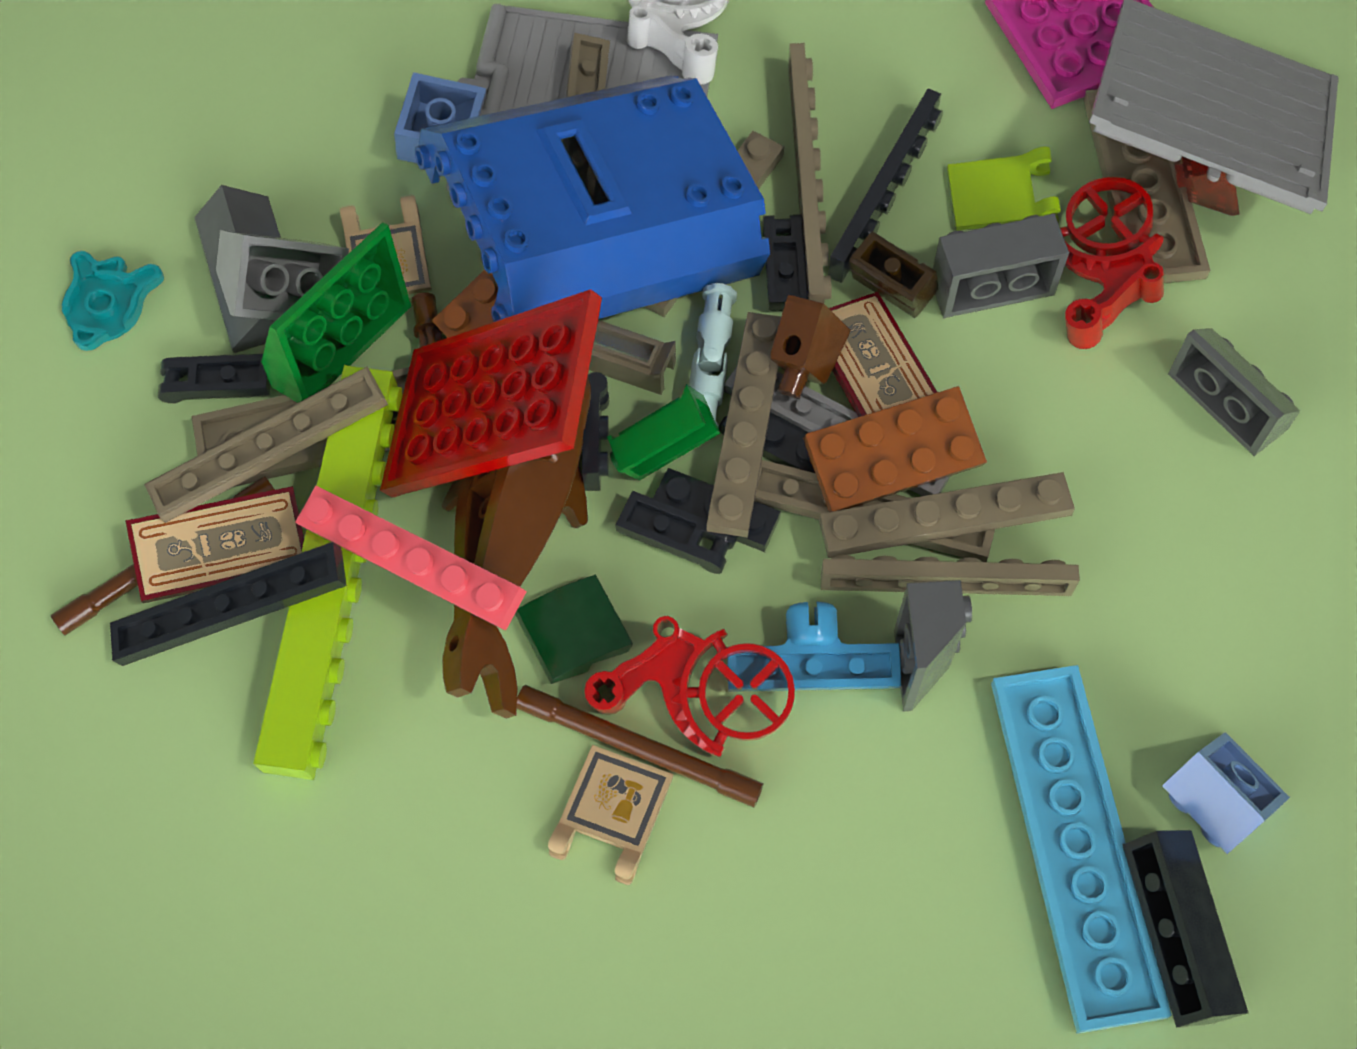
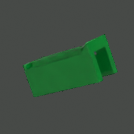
(663, 435)

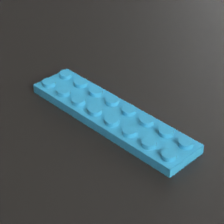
(1079, 851)

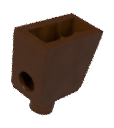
(807, 344)

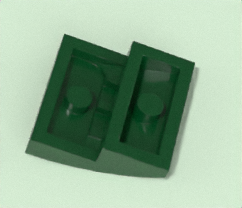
(573, 628)

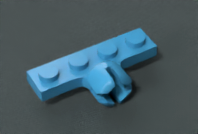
(820, 658)

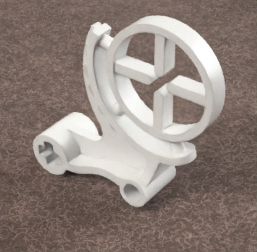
(661, 27)

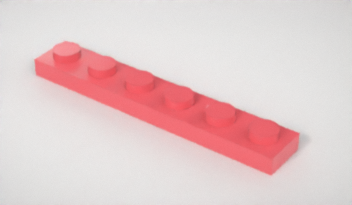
(411, 558)

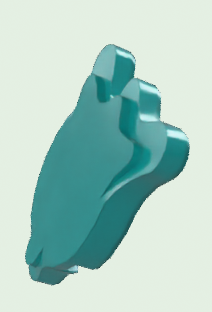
(105, 299)

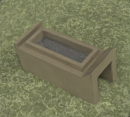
(631, 357)

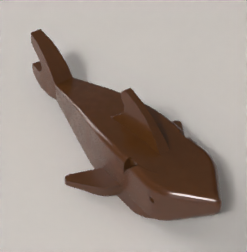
(503, 528)

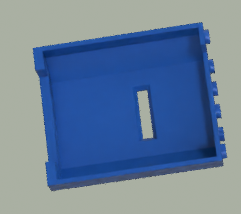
(673, 182)

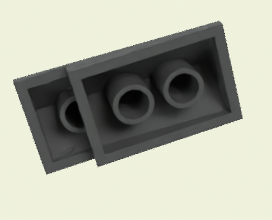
(237, 212)

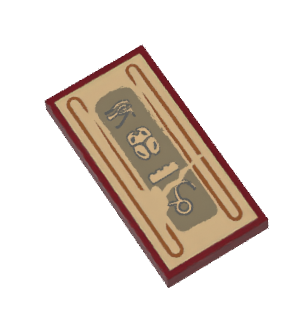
(877, 362)
(213, 543)

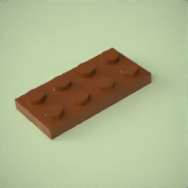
(894, 449)

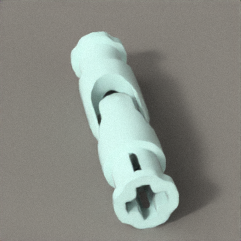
(713, 336)

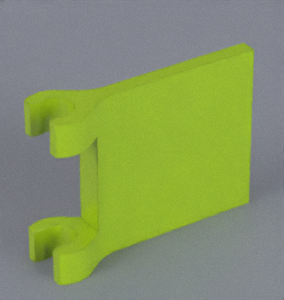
(999, 189)

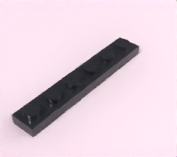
(893, 173)
(228, 604)

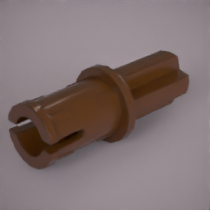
(424, 311)

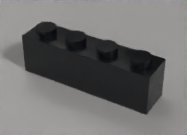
(1184, 928)

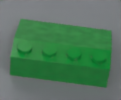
(337, 319)

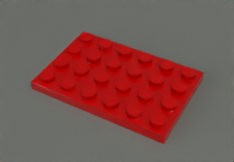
(493, 396)

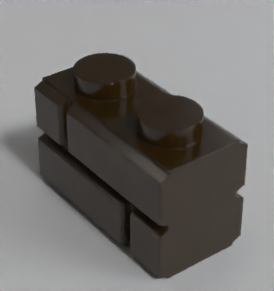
(894, 274)

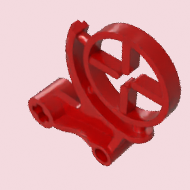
(1116, 266)
(671, 663)

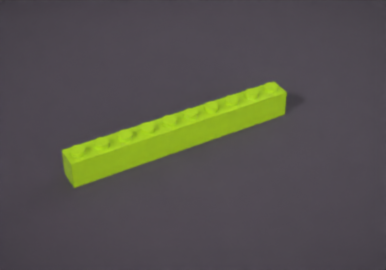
(317, 628)

